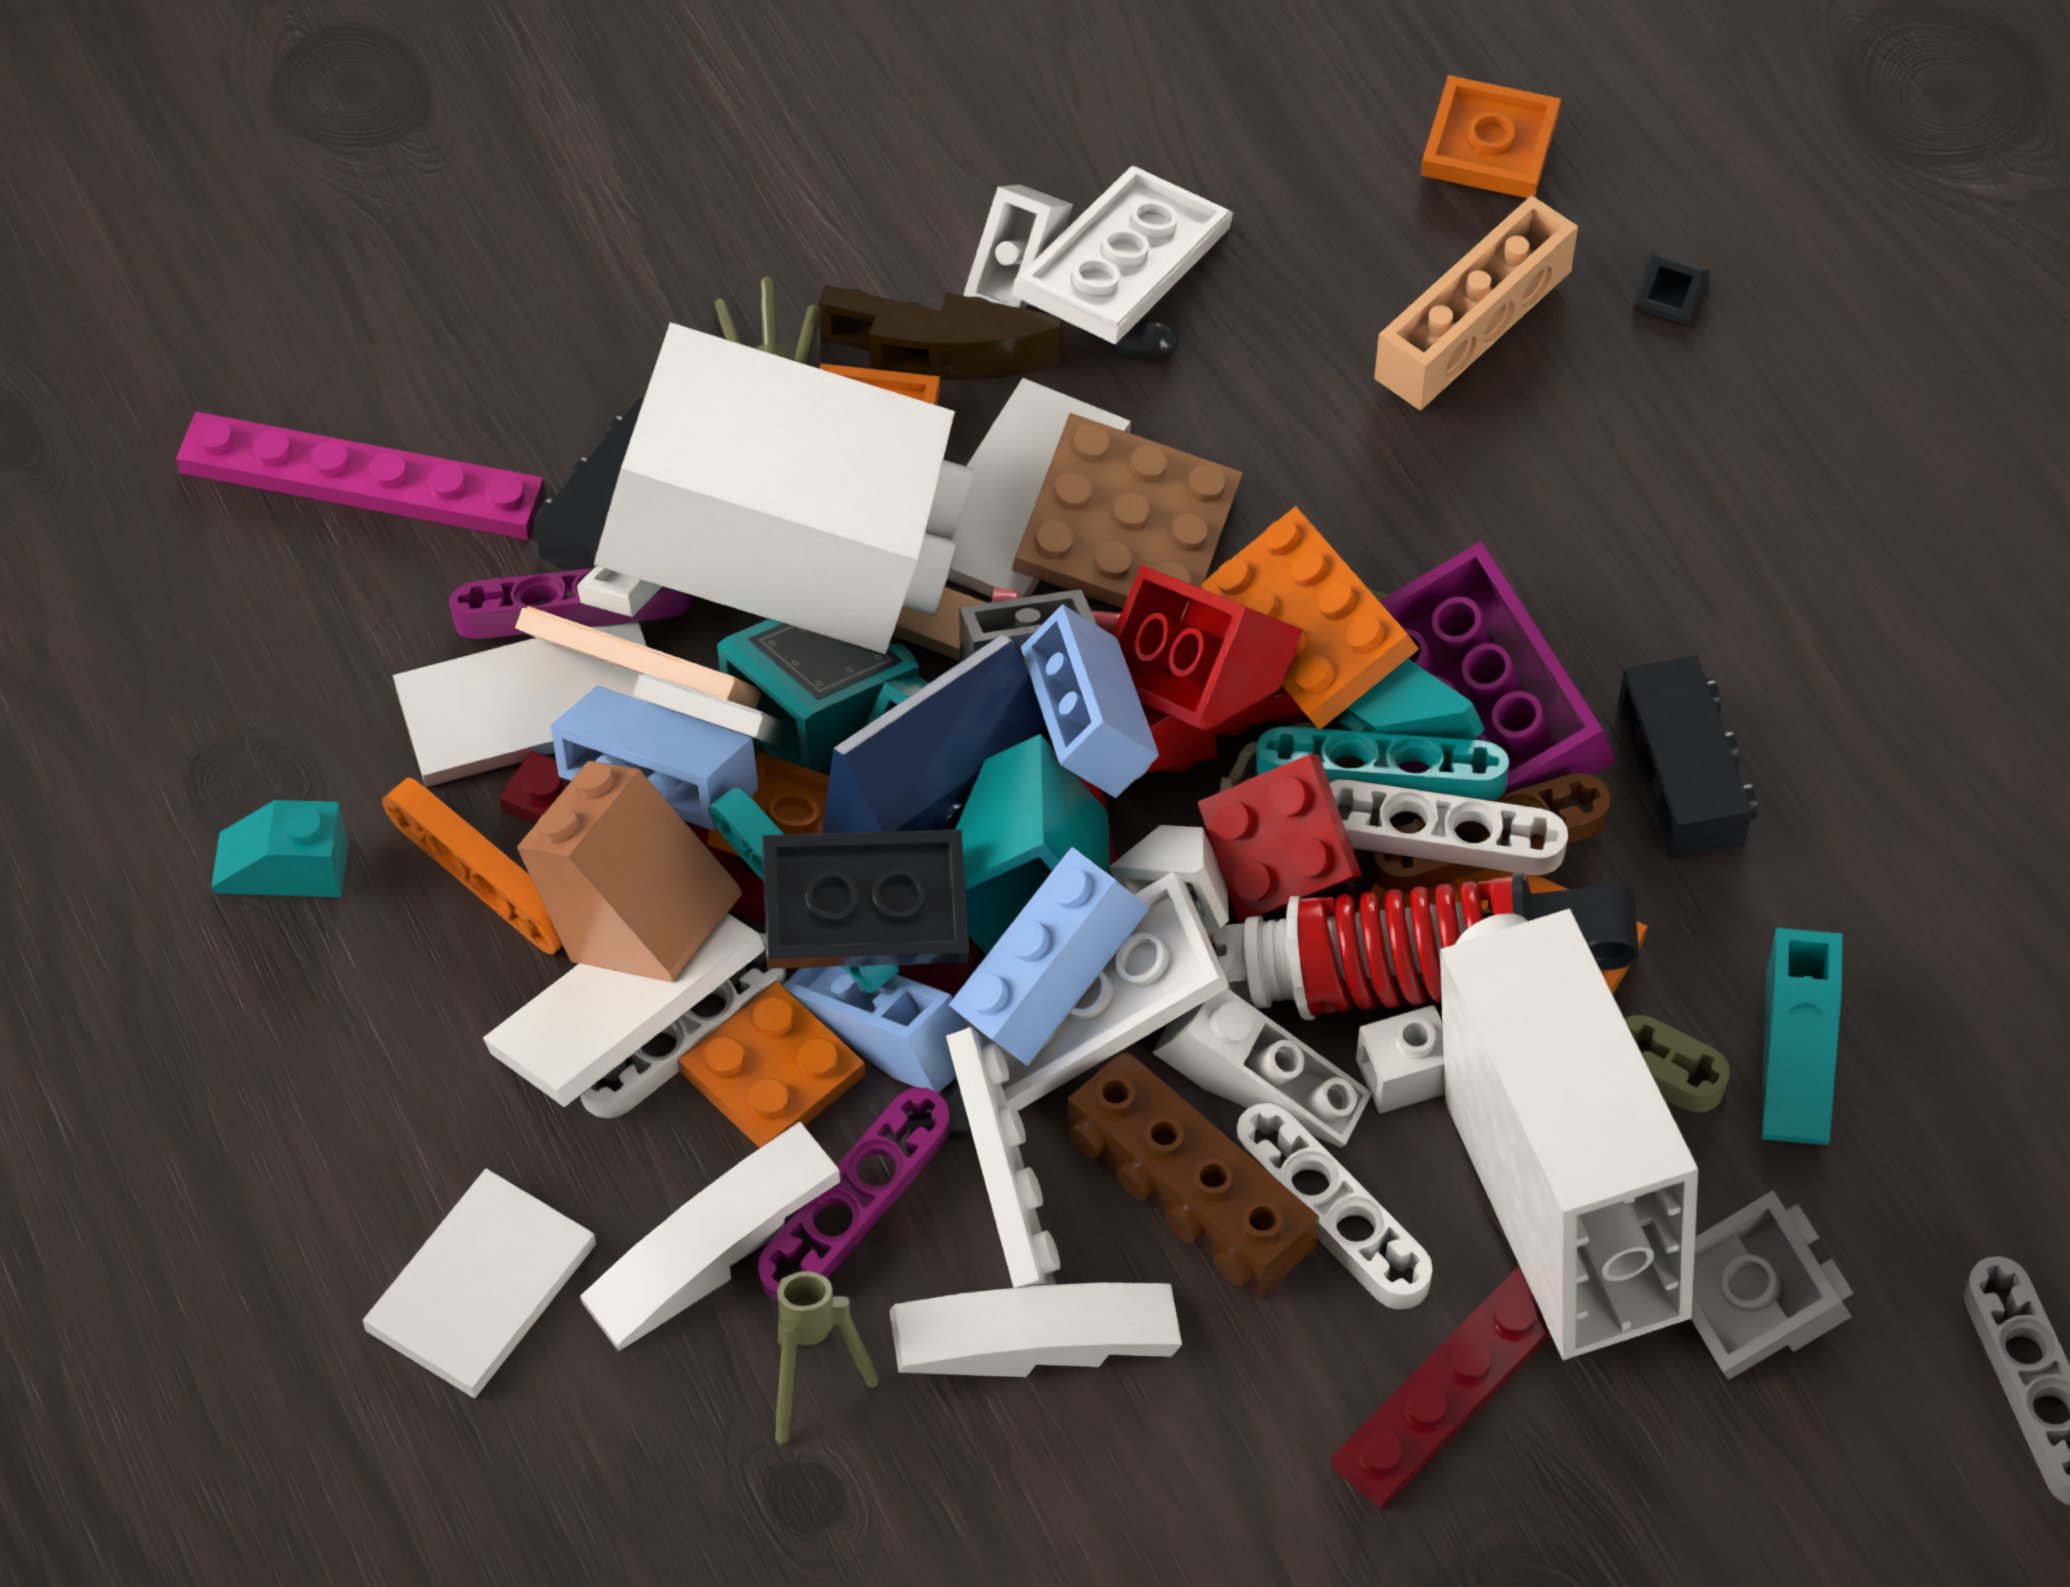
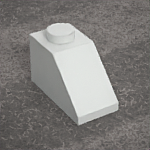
(1015, 234)
(1187, 854)

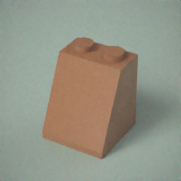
(625, 875)

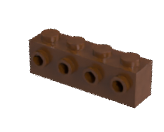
(1191, 1174)

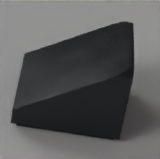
(1671, 289)

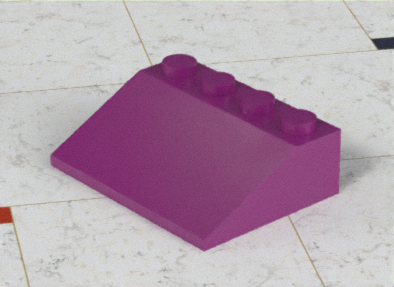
(1493, 654)

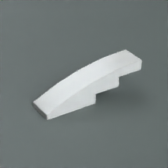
(707, 1235)
(1034, 1325)

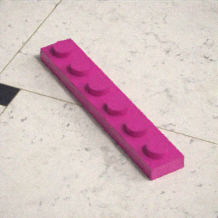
(361, 475)

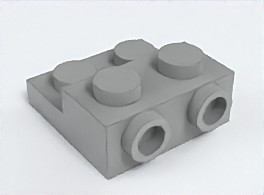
(1763, 1285)

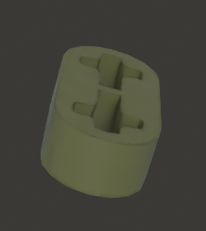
(1676, 1057)

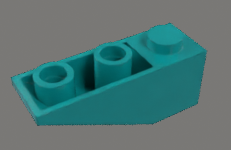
(1801, 1035)

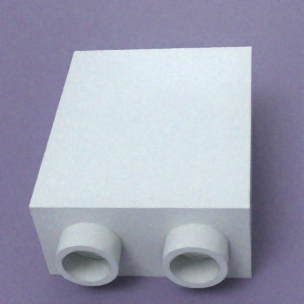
(785, 491)
(1567, 1131)

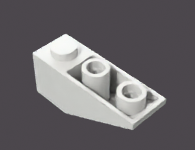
(1254, 1061)

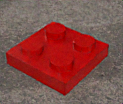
(1279, 838)

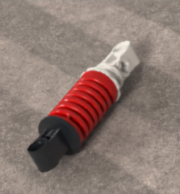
(1341, 958)

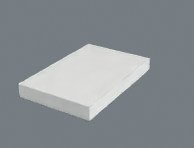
(709, 708)
(479, 1283)

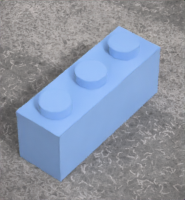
(1089, 701)
(680, 755)
(1049, 956)

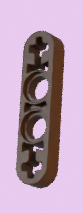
(1551, 793)

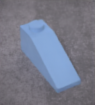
(895, 1027)

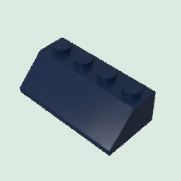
(927, 752)

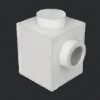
(1403, 1058)

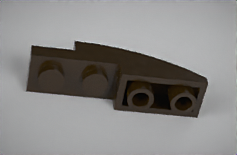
(959, 342)

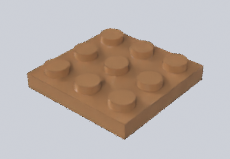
(1123, 505)

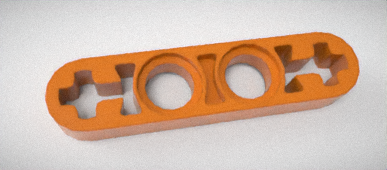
(471, 860)

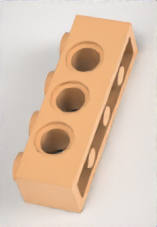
(1475, 302)

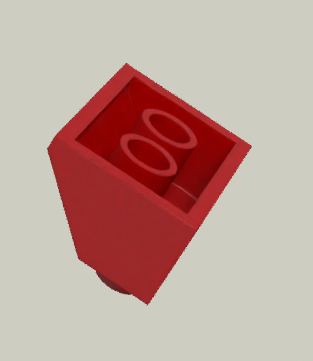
(1199, 650)

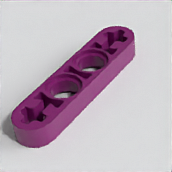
(494, 605)
(862, 1200)

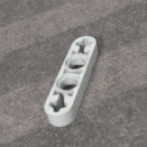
(1442, 815)
(688, 1032)
(1340, 1199)

